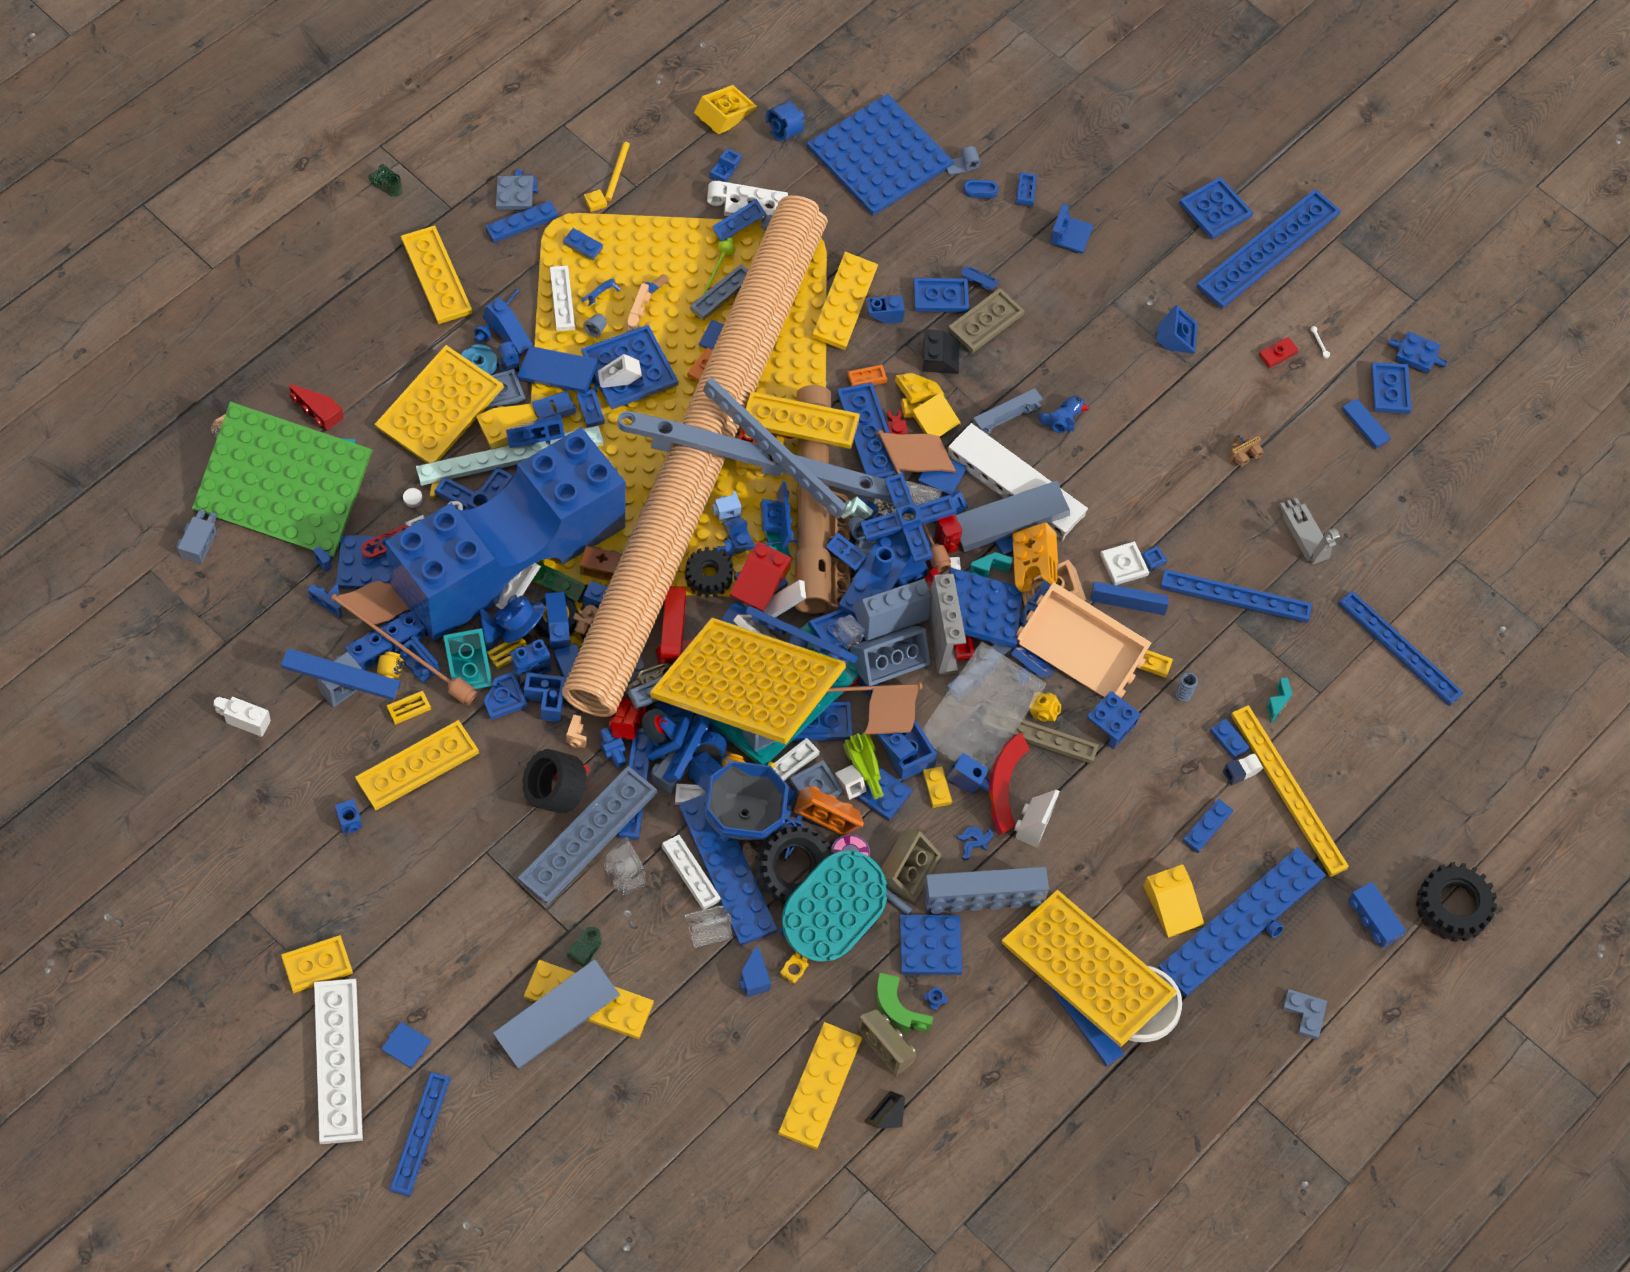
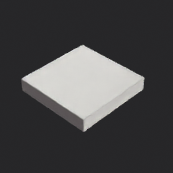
(1124, 563)

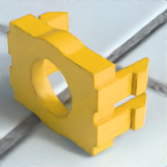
(795, 959)

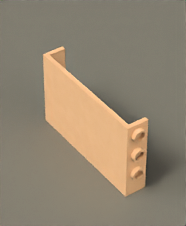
(1083, 642)

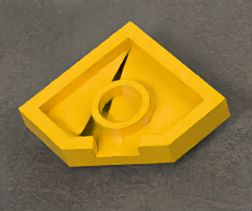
(917, 388)

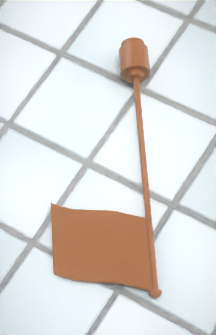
(920, 454)
(381, 603)
(889, 707)

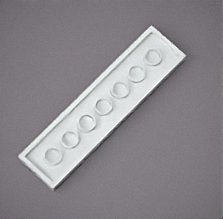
(338, 1061)

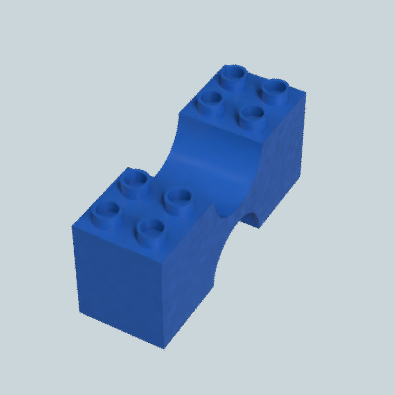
(466, 558)

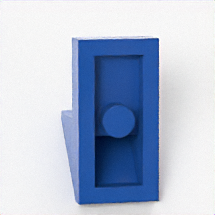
(738, 533)
(321, 597)

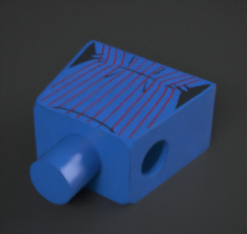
(968, 774)

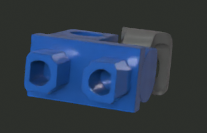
(529, 658)

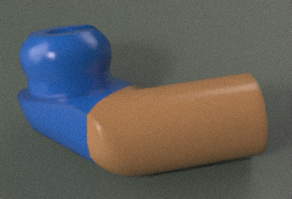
(658, 283)

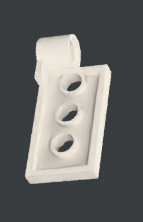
(722, 192)

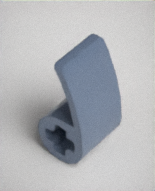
(969, 161)

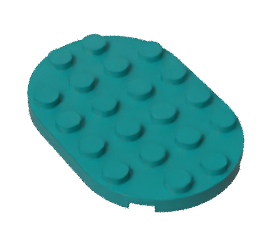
(834, 906)

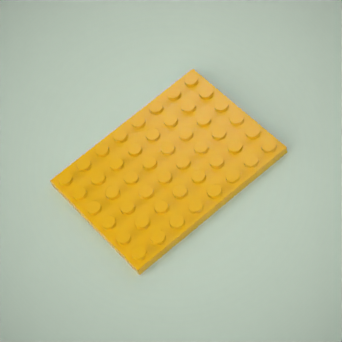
(748, 680)

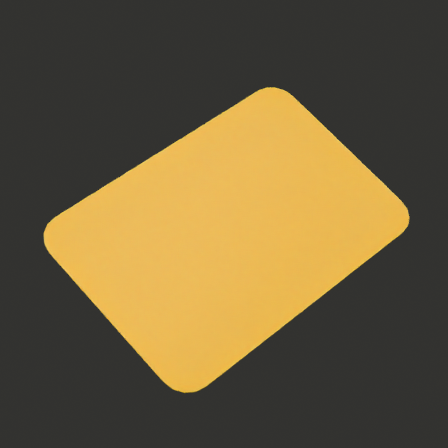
(687, 252)

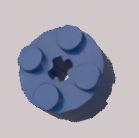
(785, 120)

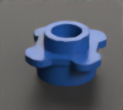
(935, 992)

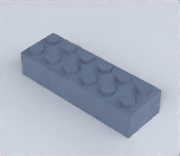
(985, 890)

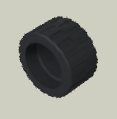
(540, 775)

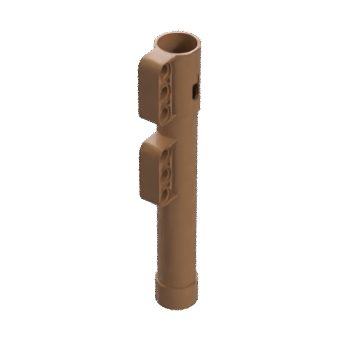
(823, 575)

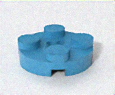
(482, 352)

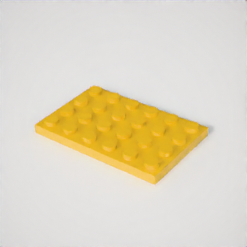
(439, 405)

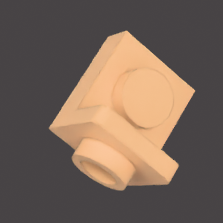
(574, 732)

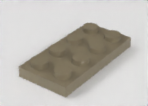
(986, 320)

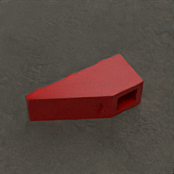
(320, 407)

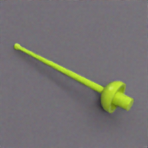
(725, 248)

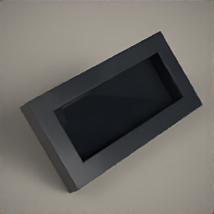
(888, 1112)

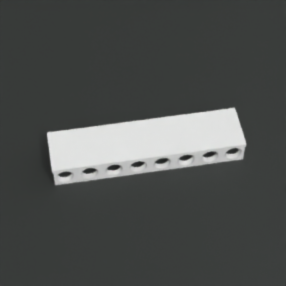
(1007, 471)

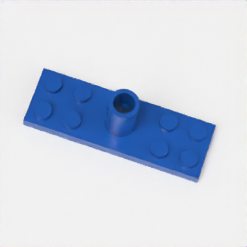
(878, 571)
(800, 637)

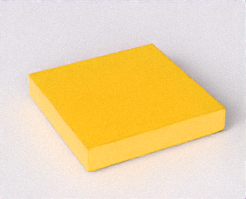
(935, 416)

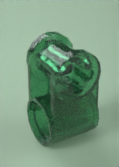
(386, 181)
(583, 948)

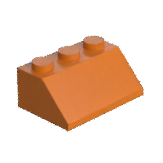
(828, 811)

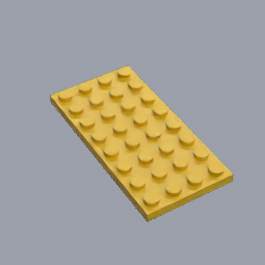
(1089, 968)

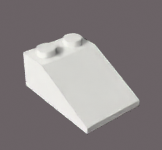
(1036, 818)

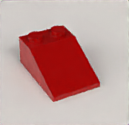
(761, 576)

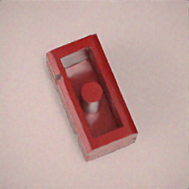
(948, 533)
(626, 720)

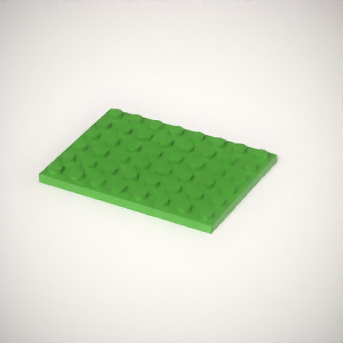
(282, 479)

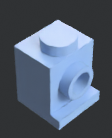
(727, 507)

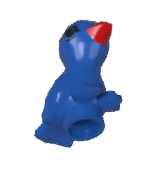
(1062, 418)

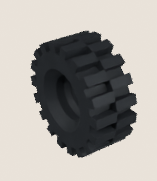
(709, 584)

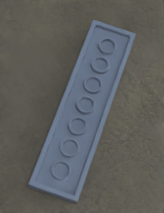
(587, 835)

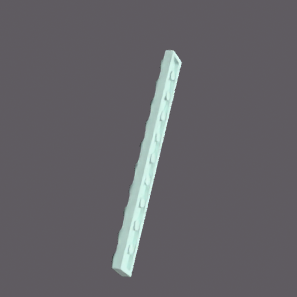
(488, 460)

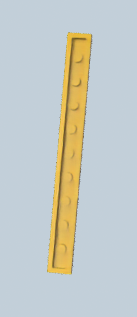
(1289, 791)

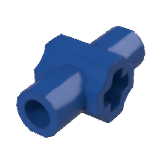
(612, 747)

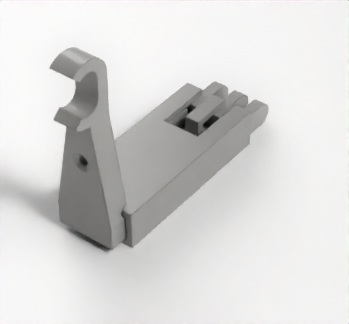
(1307, 533)

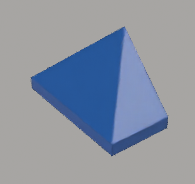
(491, 630)

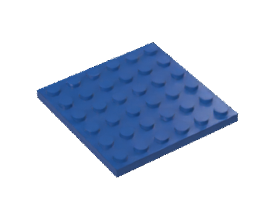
(879, 154)

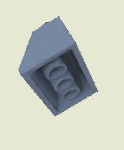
(893, 609)
(891, 655)

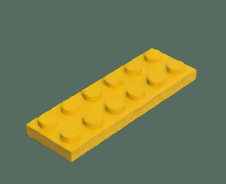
(436, 274)
(844, 301)
(804, 420)
(416, 765)
(624, 1014)
(820, 1086)

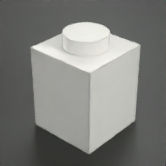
(851, 782)

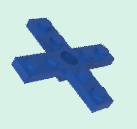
(493, 486)
(913, 529)

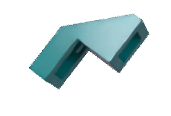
(995, 560)
(1277, 704)

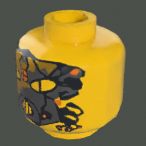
(390, 665)

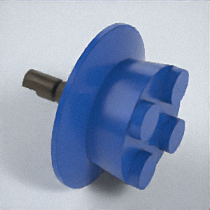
(519, 618)

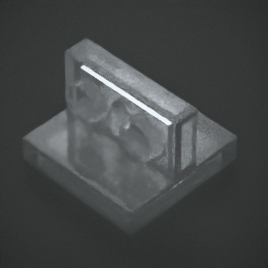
(709, 926)

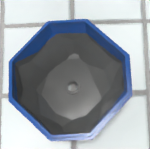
(746, 789)

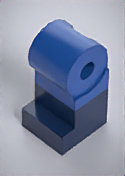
(509, 357)

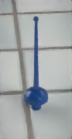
(482, 332)
(729, 547)

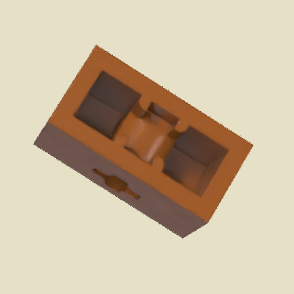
(592, 564)

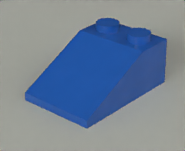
(922, 759)

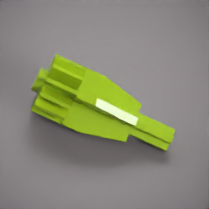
(861, 752)

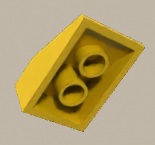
(724, 108)
(497, 420)
(1174, 900)

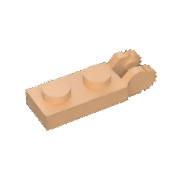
(638, 307)

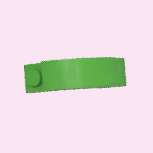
(889, 1005)

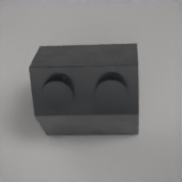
(940, 352)

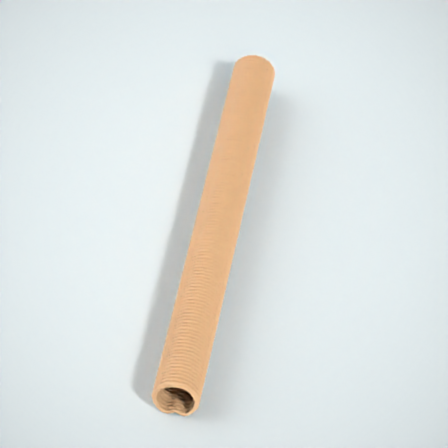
(687, 473)

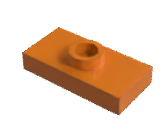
(698, 368)
(866, 375)

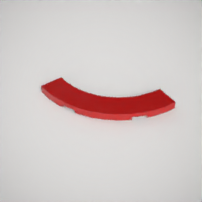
(1000, 780)

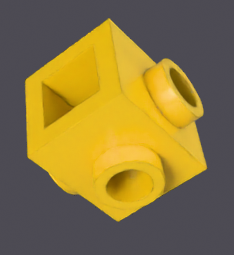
(1046, 707)

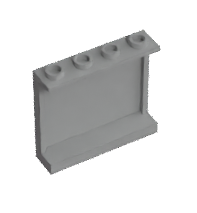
(945, 623)

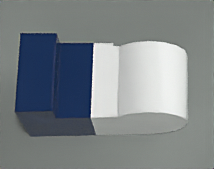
(1242, 769)

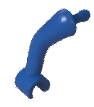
(598, 290)

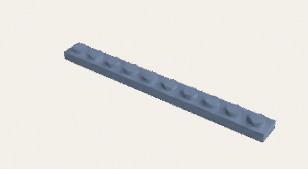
(774, 448)

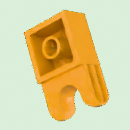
(1035, 555)

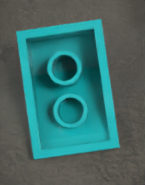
(468, 657)

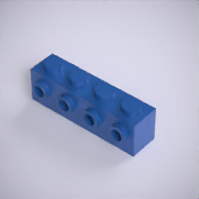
(373, 645)

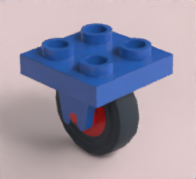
(663, 733)

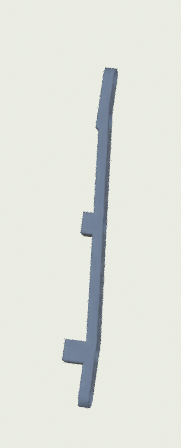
(669, 431)

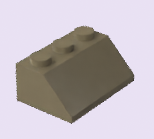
(909, 864)
(886, 1041)

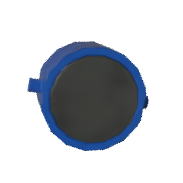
(712, 744)

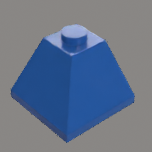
(1177, 331)

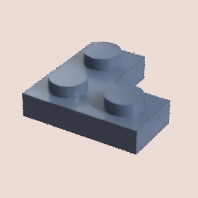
(1310, 1008)

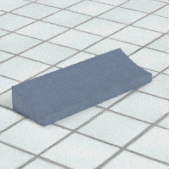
(1011, 515)
(556, 1014)

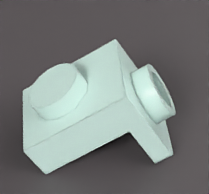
(857, 508)

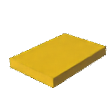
(316, 963)

